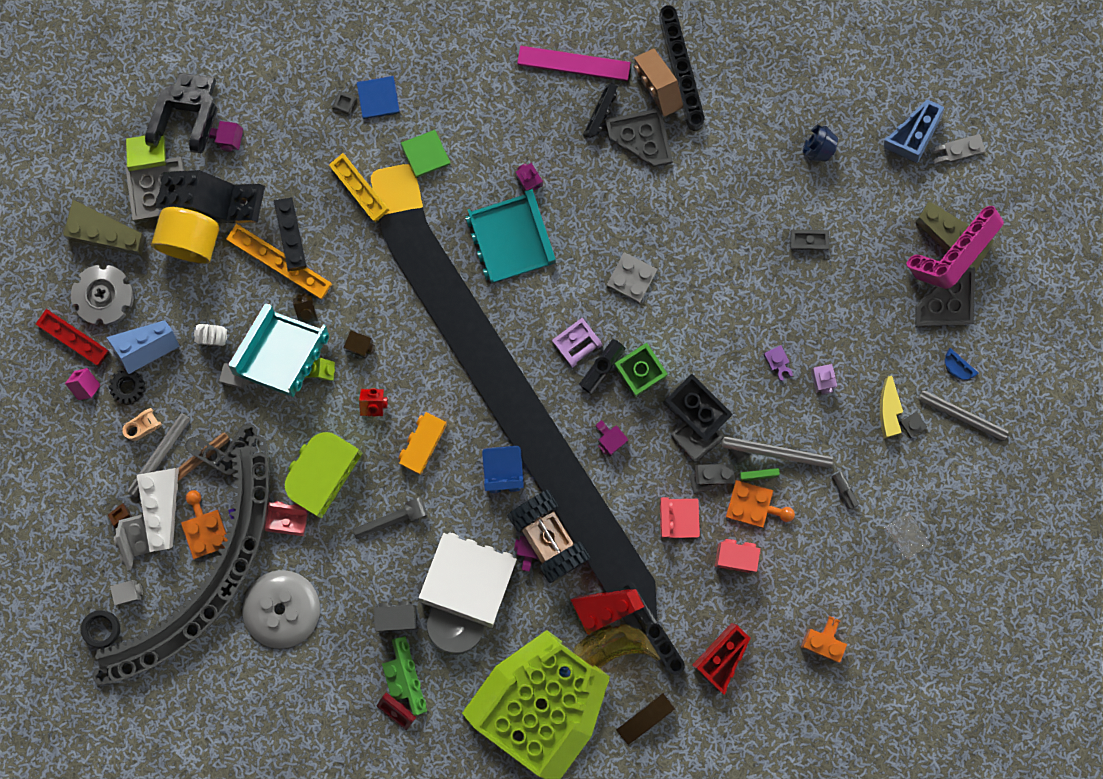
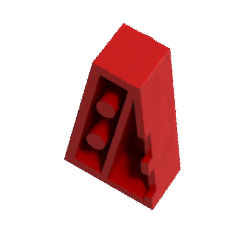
(605, 608)
(722, 657)

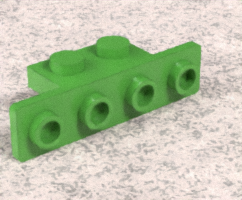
(403, 678)

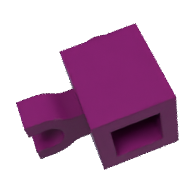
(227, 135)
(528, 177)
(611, 440)
(525, 550)

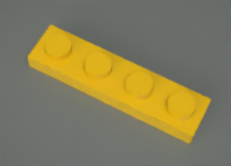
(359, 187)

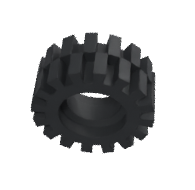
(132, 397)

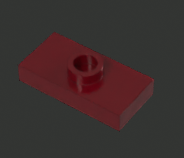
(396, 711)

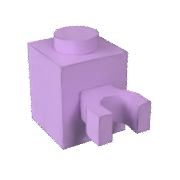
(824, 379)

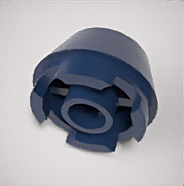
(821, 144)

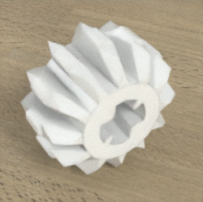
(210, 335)

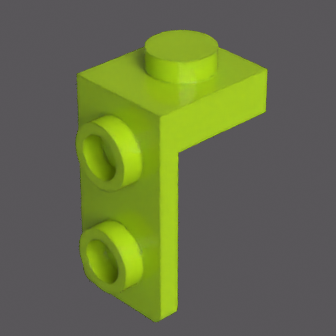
(322, 369)

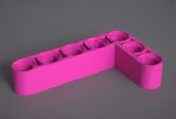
(961, 254)

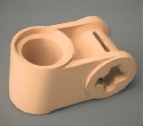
(142, 424)

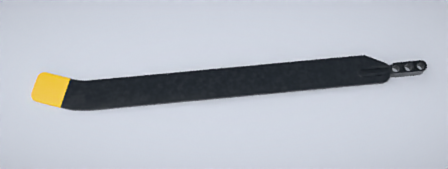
(513, 399)

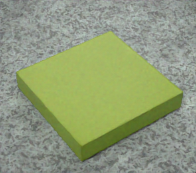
(143, 156)

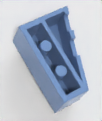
(915, 133)

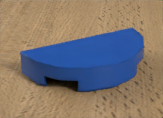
(958, 367)

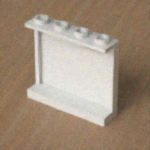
(467, 579)

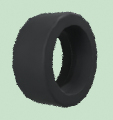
(85, 629)

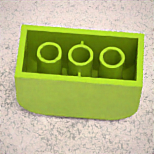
(320, 472)

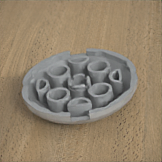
(300, 613)

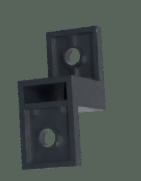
(211, 196)

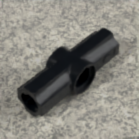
(608, 356)

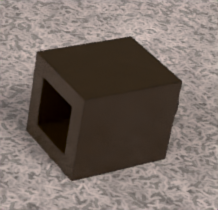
(359, 344)

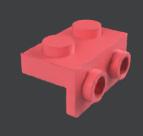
(286, 519)

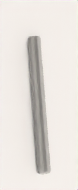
(777, 452)

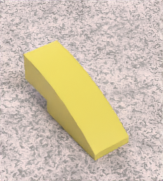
(889, 408)

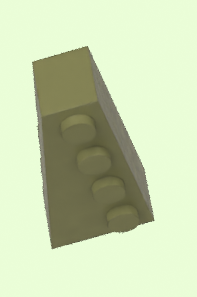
(946, 229)
(99, 230)

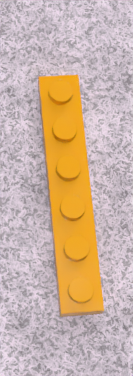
(276, 260)

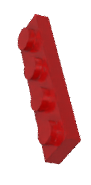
(72, 337)

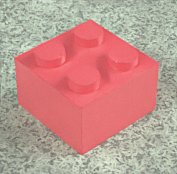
(737, 557)

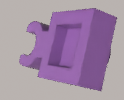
(777, 360)

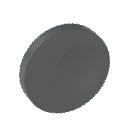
(453, 633)

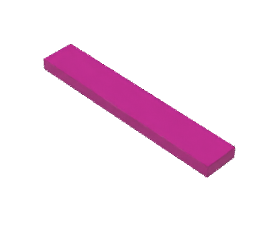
(573, 63)

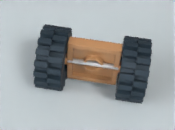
(548, 536)

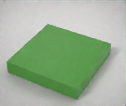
(425, 153)

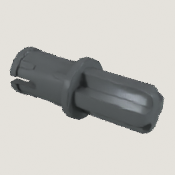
(845, 490)

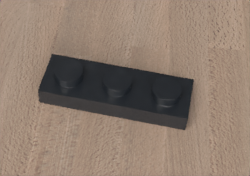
(601, 110)

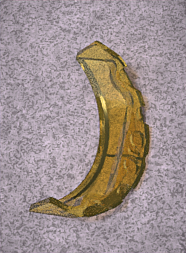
(612, 643)

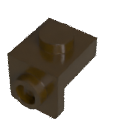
(305, 308)

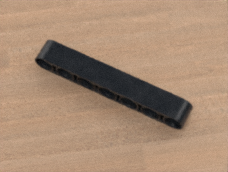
(681, 59)

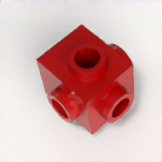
(372, 402)

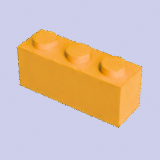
(422, 443)

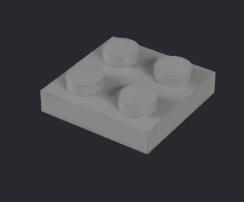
(631, 277)

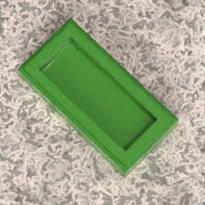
(759, 474)

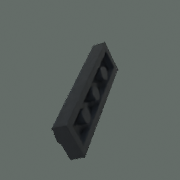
(290, 234)

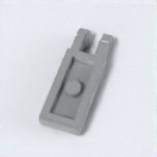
(959, 149)

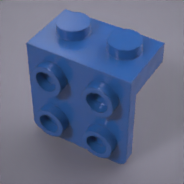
(502, 469)

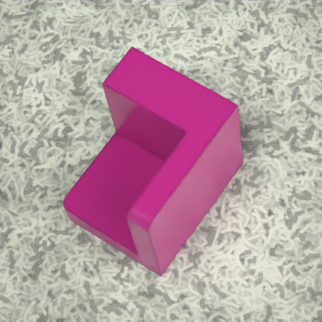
(82, 384)

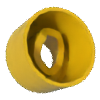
(185, 235)

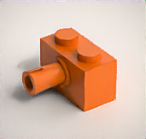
(825, 642)

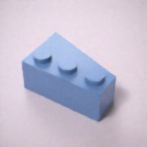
(143, 345)

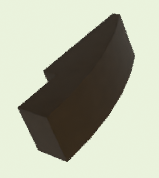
(645, 718)

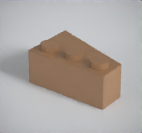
(659, 81)

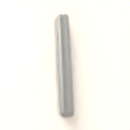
(963, 415)
(161, 450)

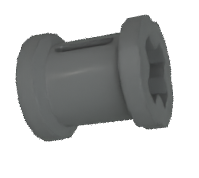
(739, 455)

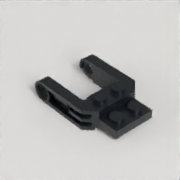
(188, 94)

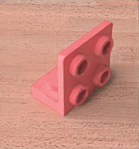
(679, 518)

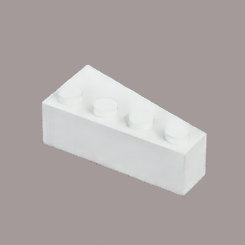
(158, 503)

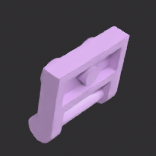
(572, 338)

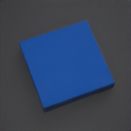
(378, 97)

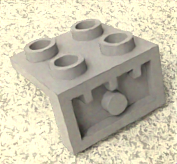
(131, 539)

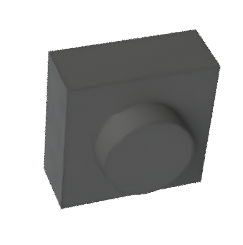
(913, 424)

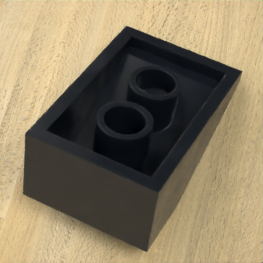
(697, 407)

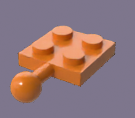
(751, 505)
(204, 531)

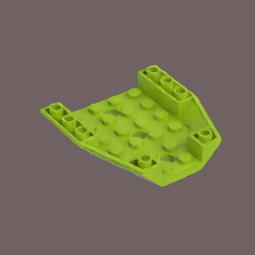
(550, 734)

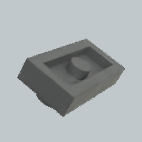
(809, 239)
(715, 474)

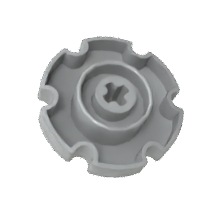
(116, 295)

